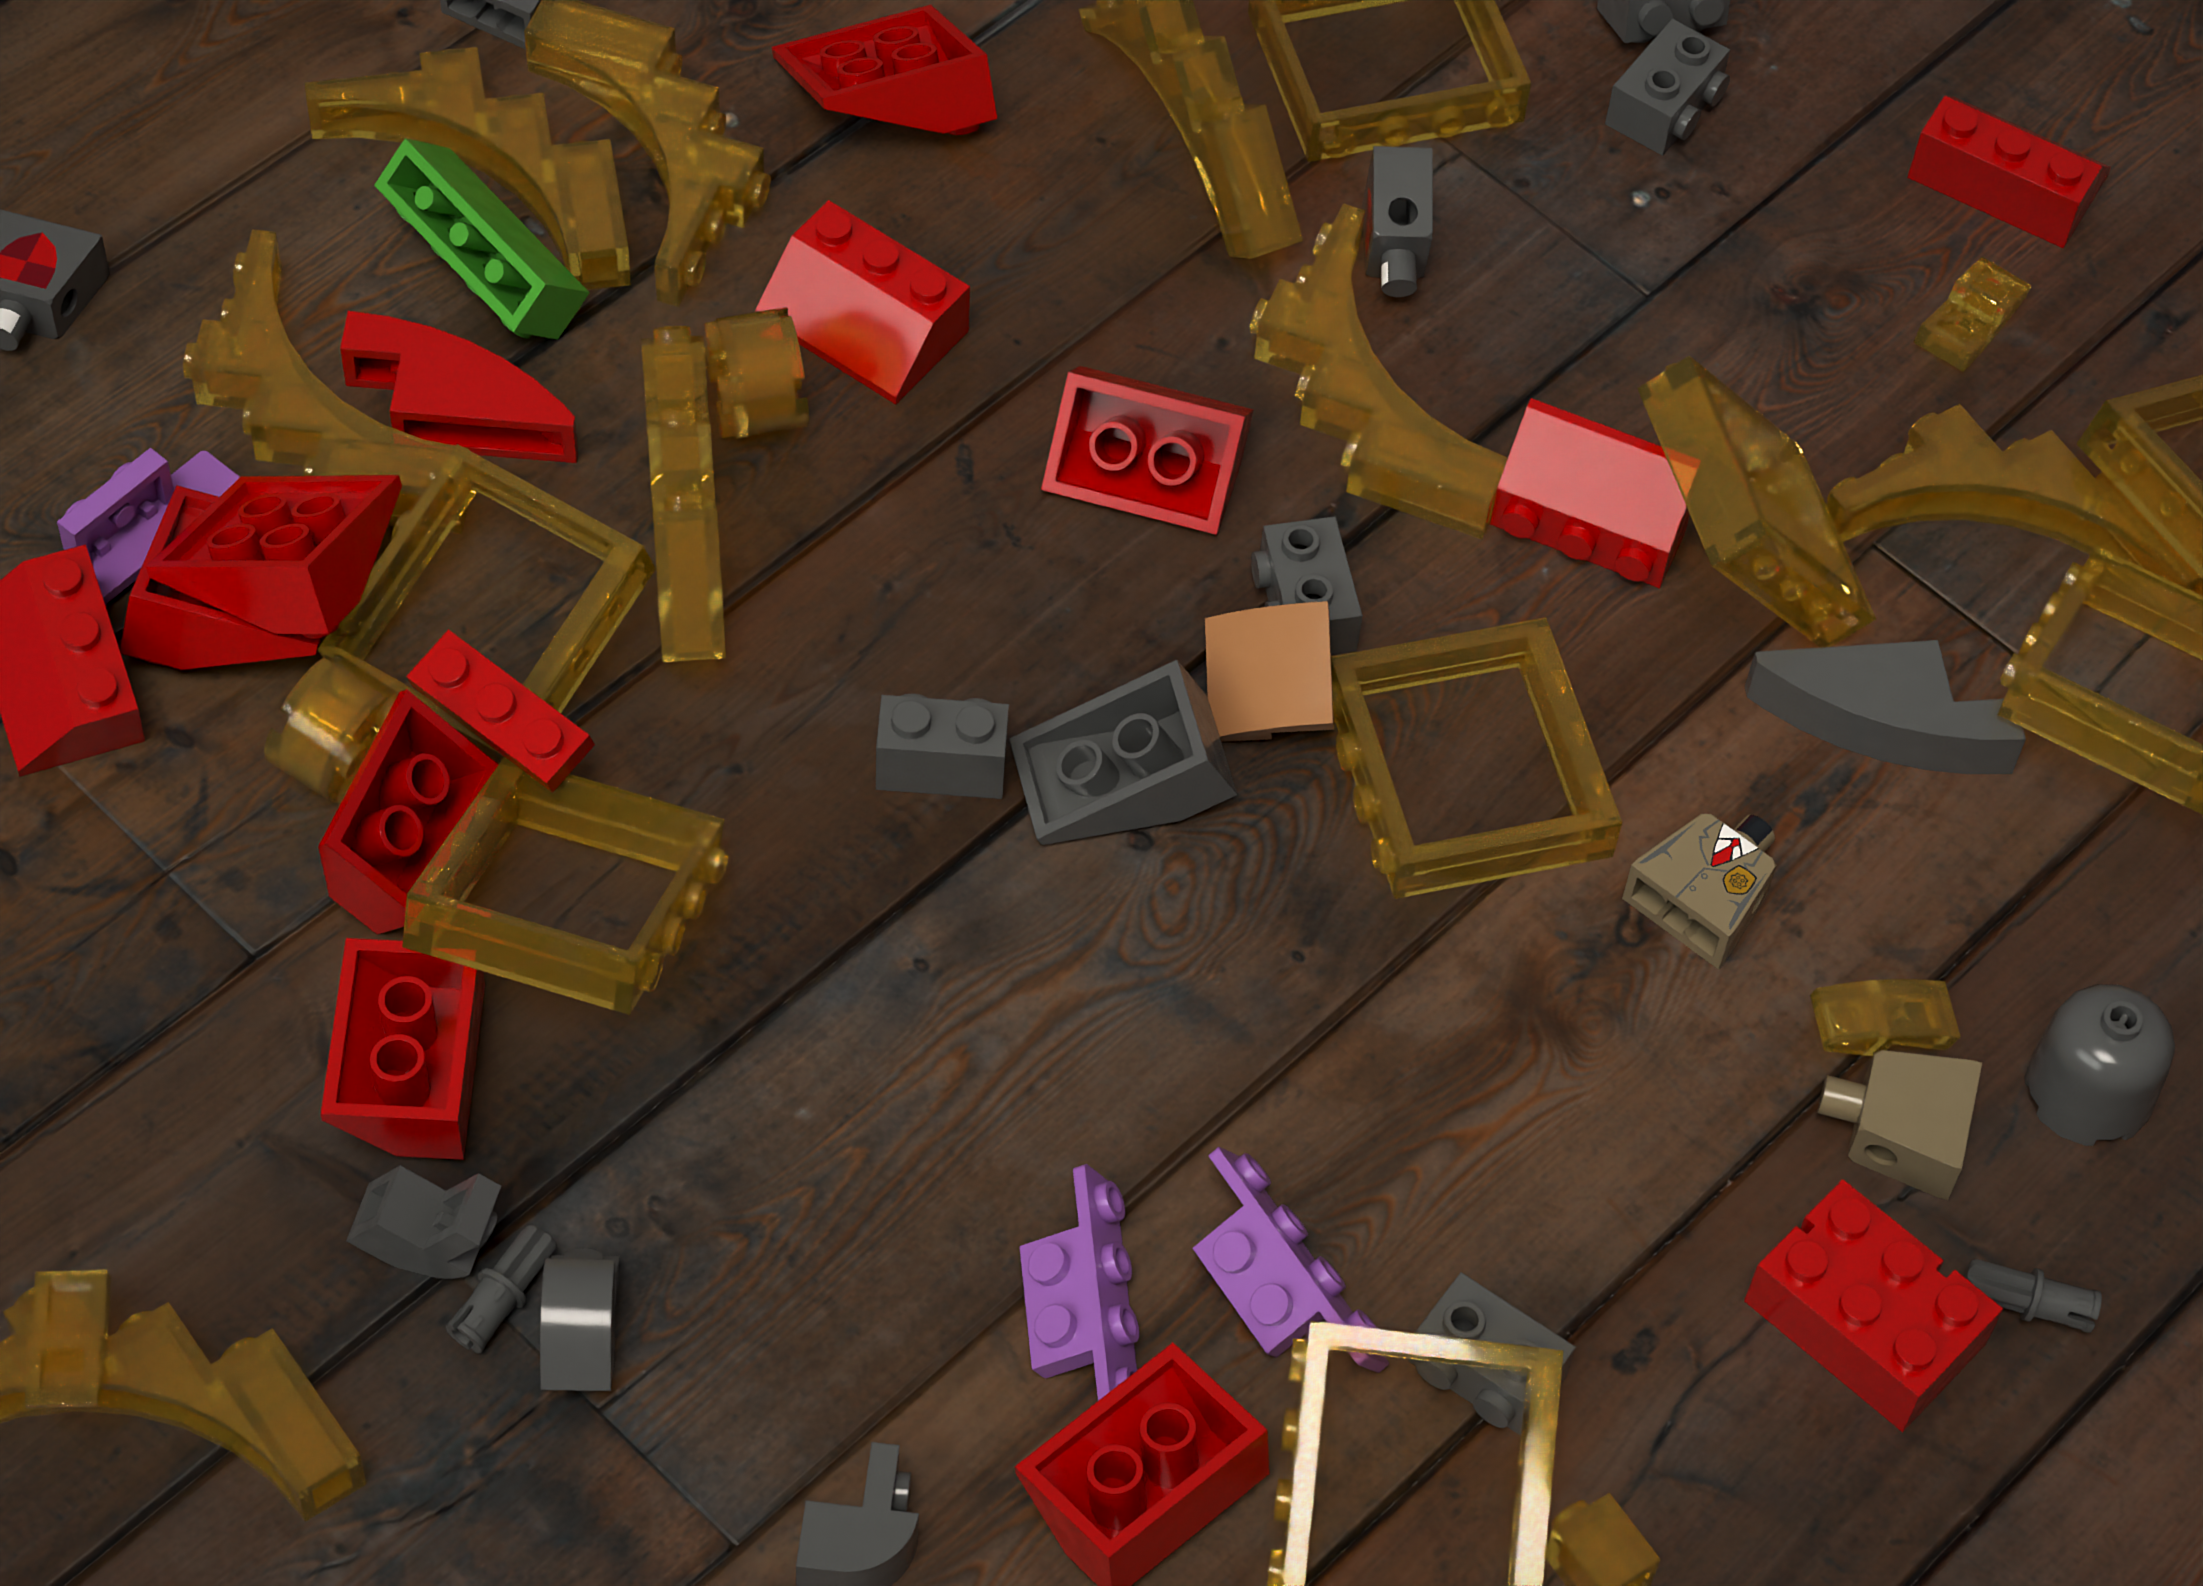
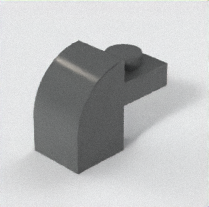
(424, 1226)
(578, 1321)
(866, 1542)

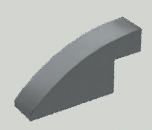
(1886, 706)

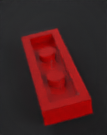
(500, 710)

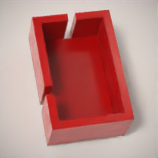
(1872, 1305)

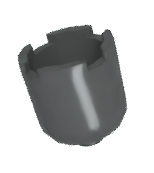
(2101, 1064)

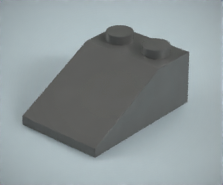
(1124, 760)

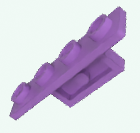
(127, 510)
(1269, 1270)
(1080, 1290)

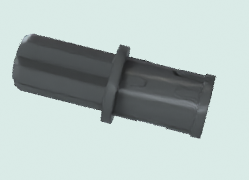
(500, 1289)
(2036, 1295)

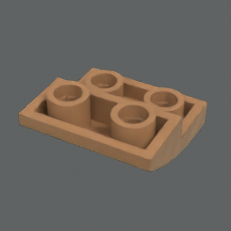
(1270, 670)

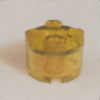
(756, 373)
(330, 726)

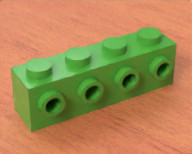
(481, 240)

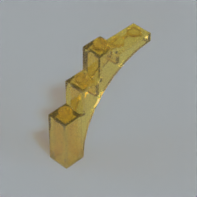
(636, 77)
(1225, 136)
(507, 138)
(286, 408)
(1392, 445)
(2033, 485)
(683, 495)
(245, 1402)

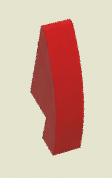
(456, 390)

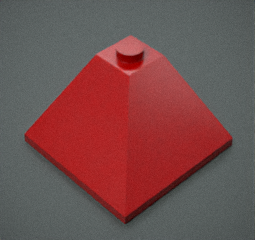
(897, 71)
(284, 549)
(185, 632)

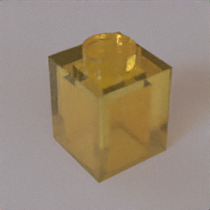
(1599, 1547)

